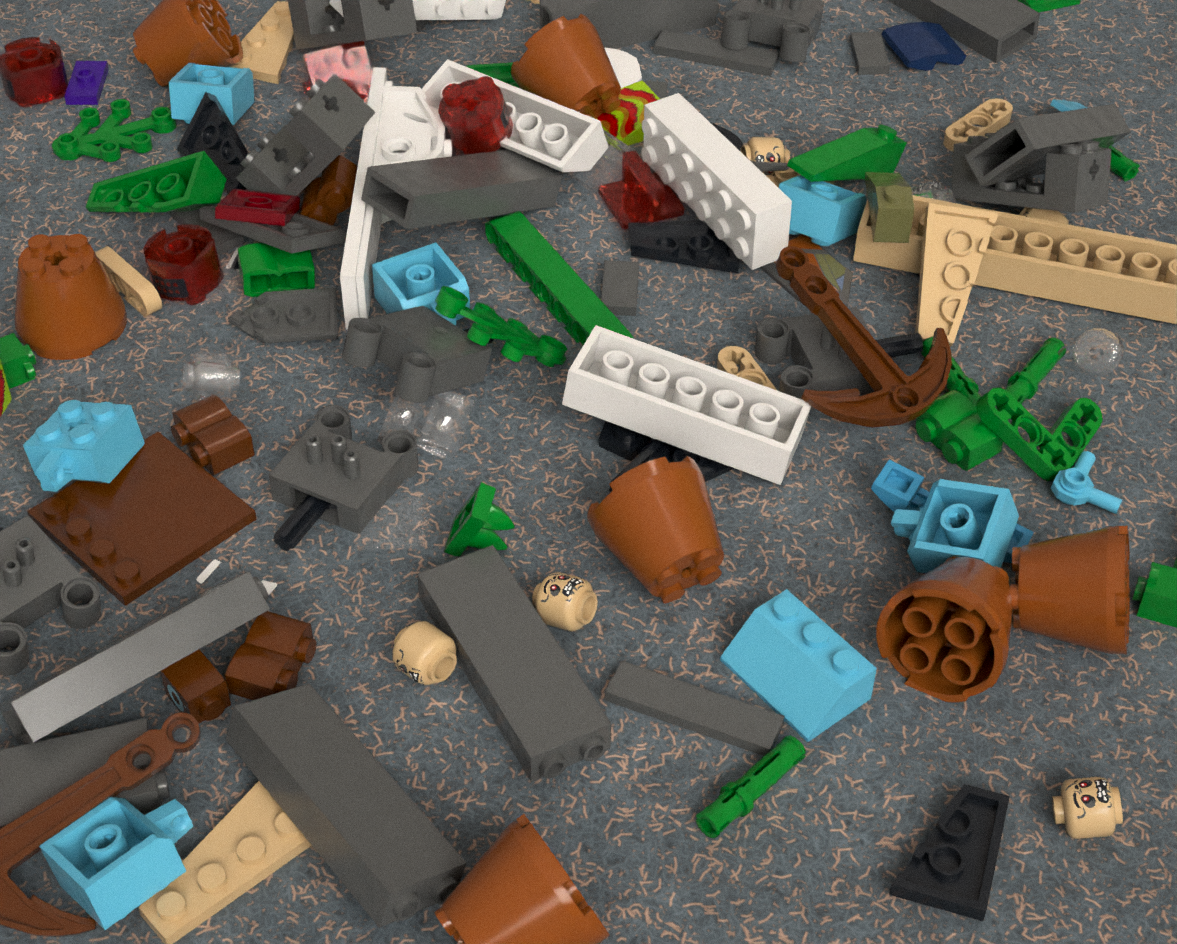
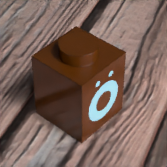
(196, 687)

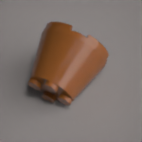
(184, 34)
(569, 67)
(65, 298)
(661, 526)
(1075, 588)
(949, 629)
(519, 897)

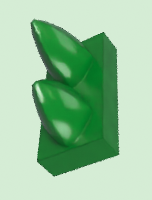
(477, 523)

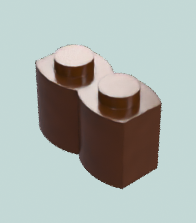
(330, 192)
(212, 434)
(270, 656)

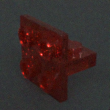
(347, 61)
(639, 194)

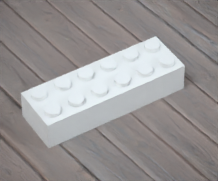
(716, 180)
(686, 404)

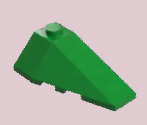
(851, 156)
(165, 187)

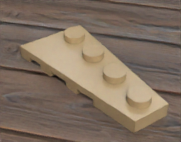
(268, 44)
(949, 265)
(227, 863)

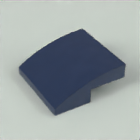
(923, 45)

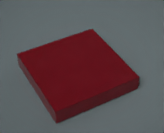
(257, 207)

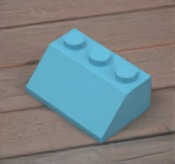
(799, 665)

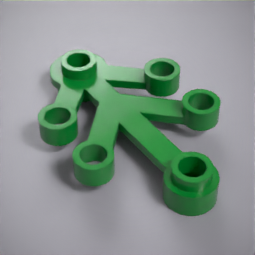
(111, 135)
(518, 337)

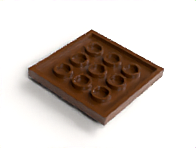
(143, 522)

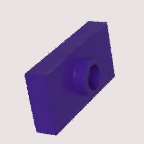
(86, 83)

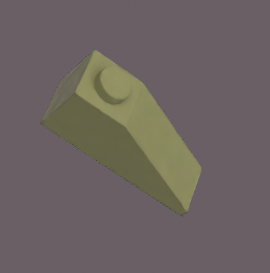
(889, 206)

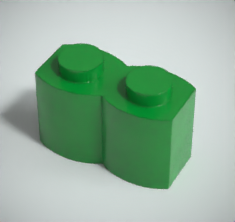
(272, 269)
(958, 431)

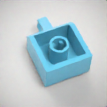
(230, 86)
(823, 210)
(416, 279)
(83, 443)
(958, 522)
(118, 856)

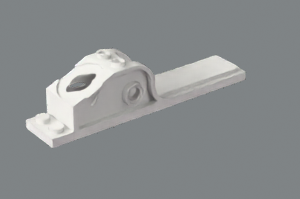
(397, 133)

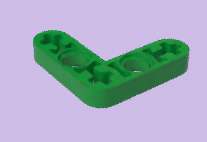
(1050, 442)

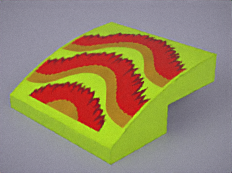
(627, 119)

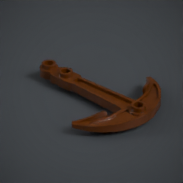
(896, 395)
(25, 834)

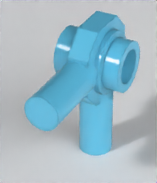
(1076, 488)

